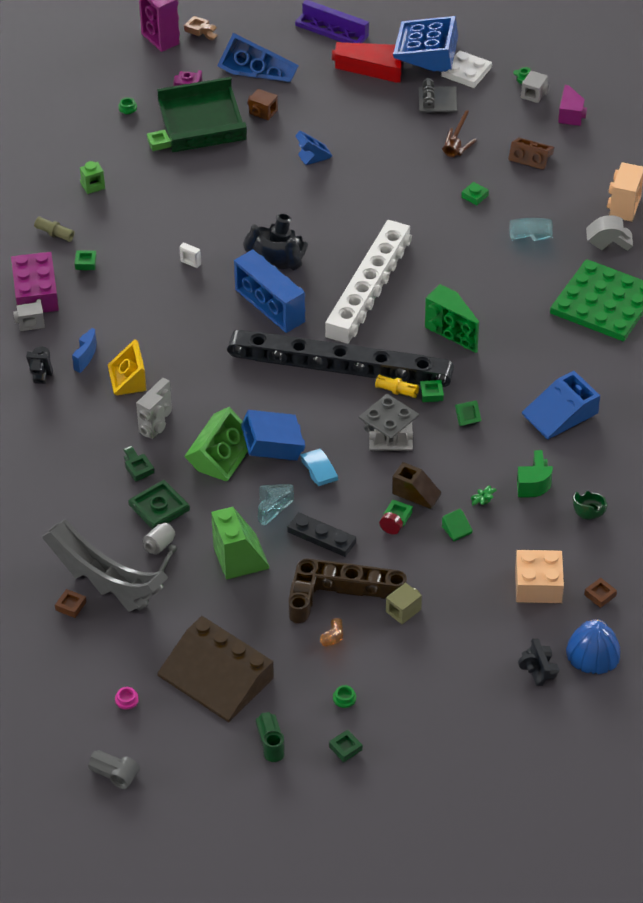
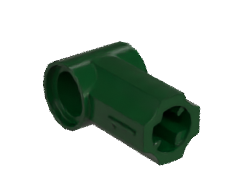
(271, 737)

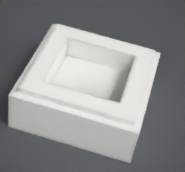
(190, 255)

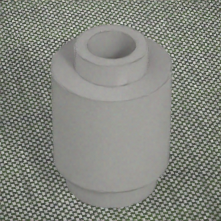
(158, 538)

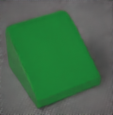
(456, 525)

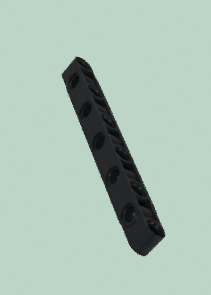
(338, 357)

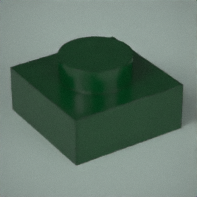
(345, 745)

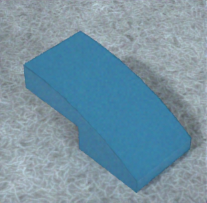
(319, 467)

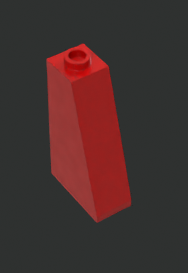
(368, 60)

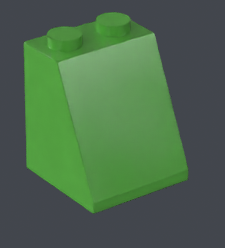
(236, 544)

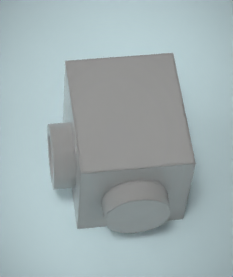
(534, 86)

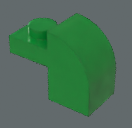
(535, 479)

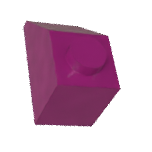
(571, 107)

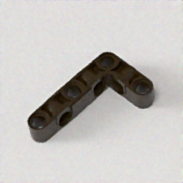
(340, 578)

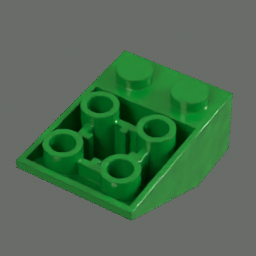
(451, 318)

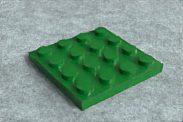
(601, 300)

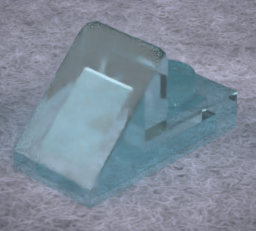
(273, 501)

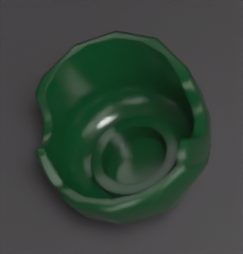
(589, 505)

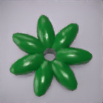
(483, 496)

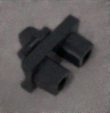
(40, 364)
(536, 662)

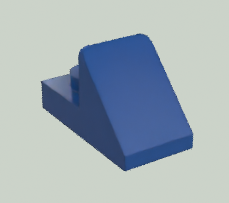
(312, 149)

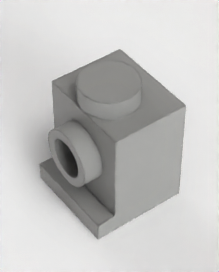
(29, 316)

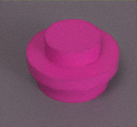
(126, 698)

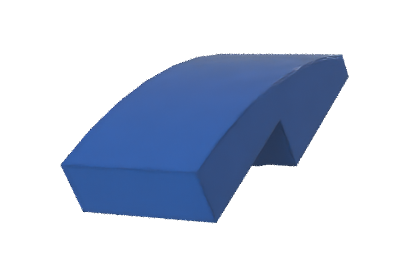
(84, 354)

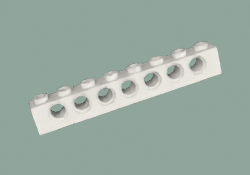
(368, 282)

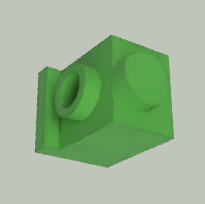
(89, 173)

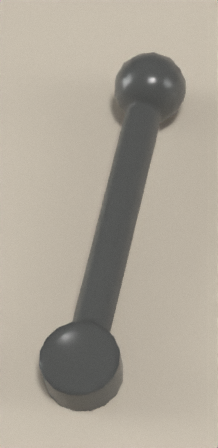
(171, 549)

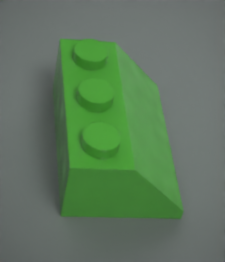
(219, 446)

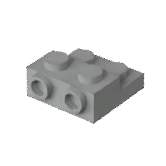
(154, 408)

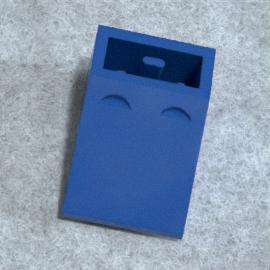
(563, 405)

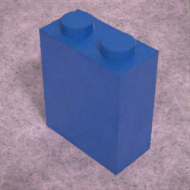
(272, 435)

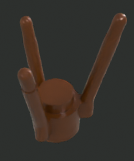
(453, 145)

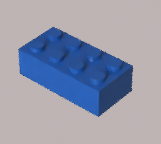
(269, 290)

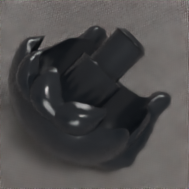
(277, 243)

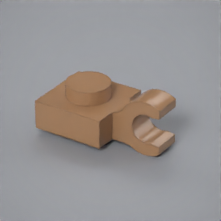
(200, 26)

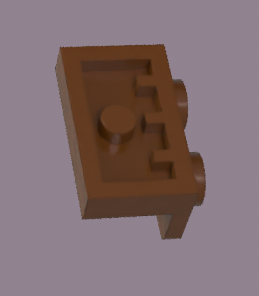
(530, 152)

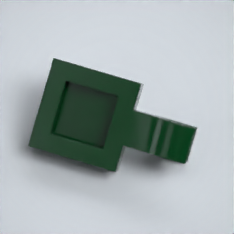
(137, 466)

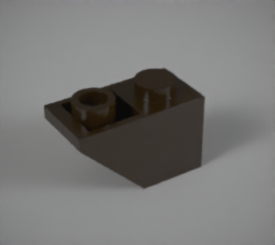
(414, 486)

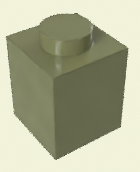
(404, 603)

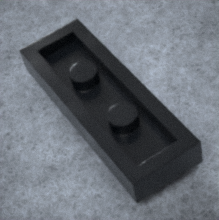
(321, 534)

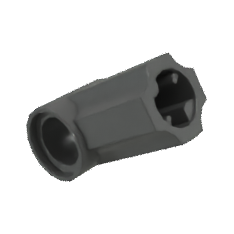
(119, 771)

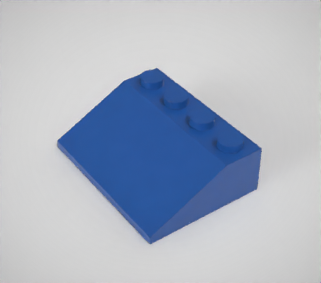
(428, 43)

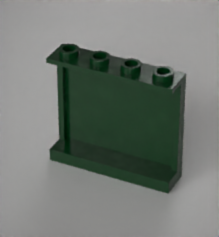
(201, 114)

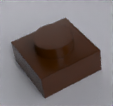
(600, 592)
(70, 603)

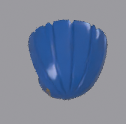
(593, 648)

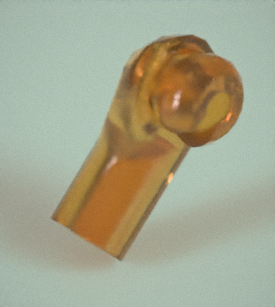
(334, 635)

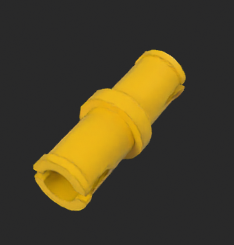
(397, 386)

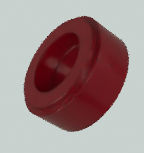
(391, 523)

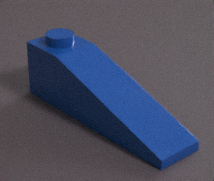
(251, 60)

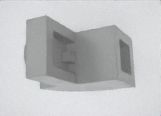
(609, 230)

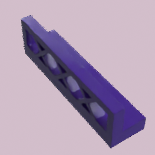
(335, 21)

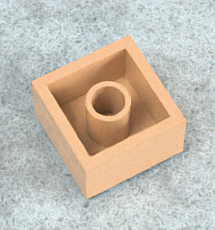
(626, 191)
(539, 576)

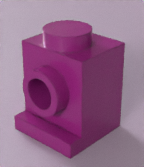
(187, 77)

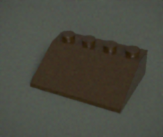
(216, 669)

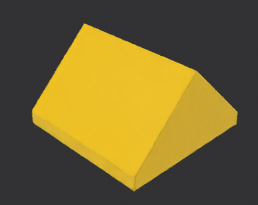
(128, 371)

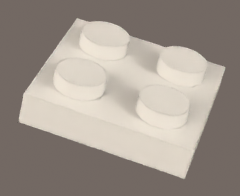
(468, 69)

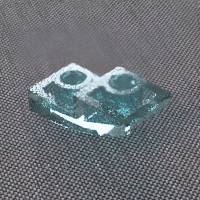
(535, 227)

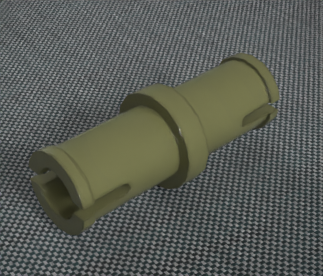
(54, 229)

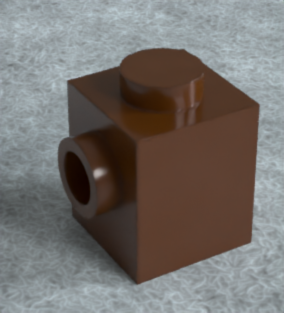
(263, 104)

